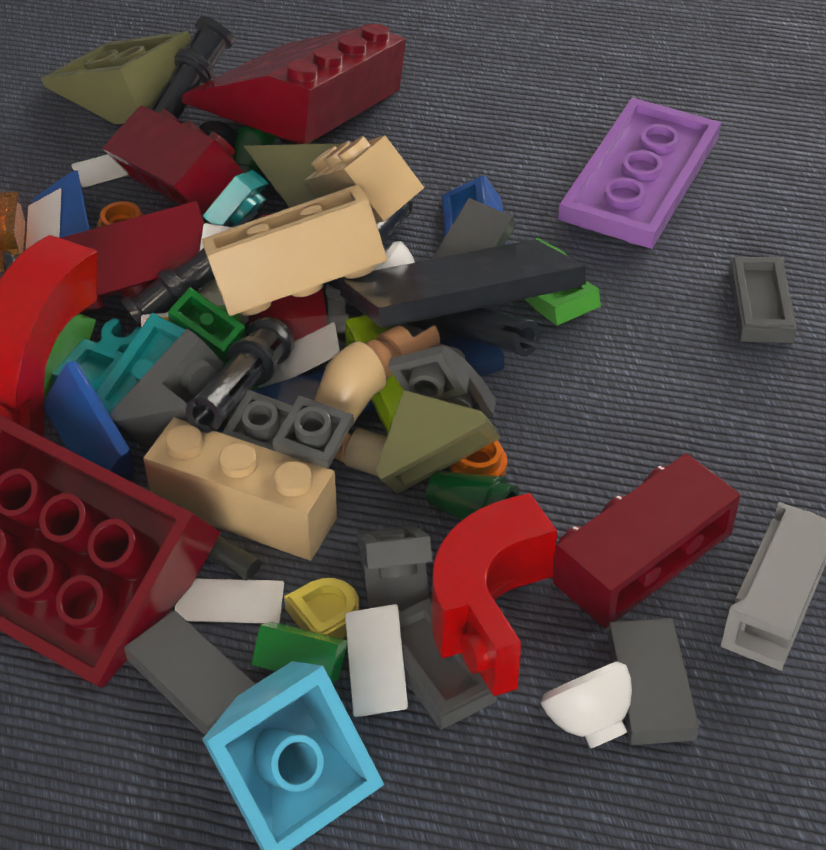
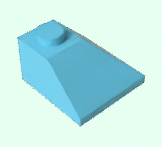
(291, 756)

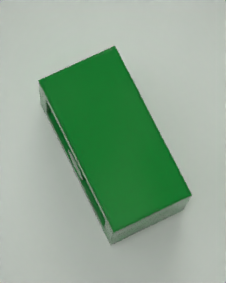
(207, 322)
(281, 644)

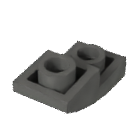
(443, 376)
(300, 431)

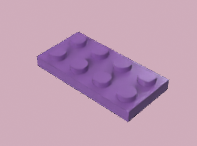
(640, 172)

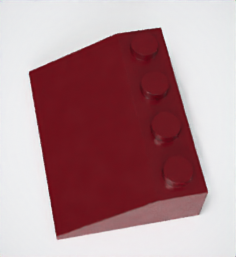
(308, 83)
(87, 555)

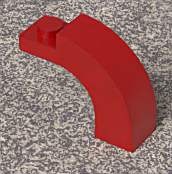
(37, 301)
(476, 564)

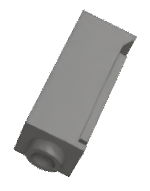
(778, 587)

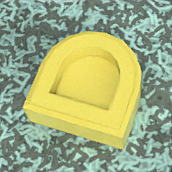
(322, 606)

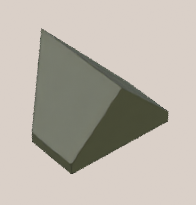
(288, 168)
(429, 438)

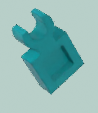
(100, 357)

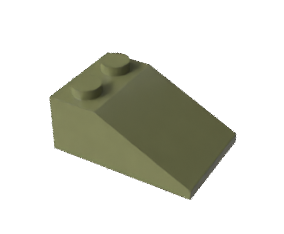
(119, 75)

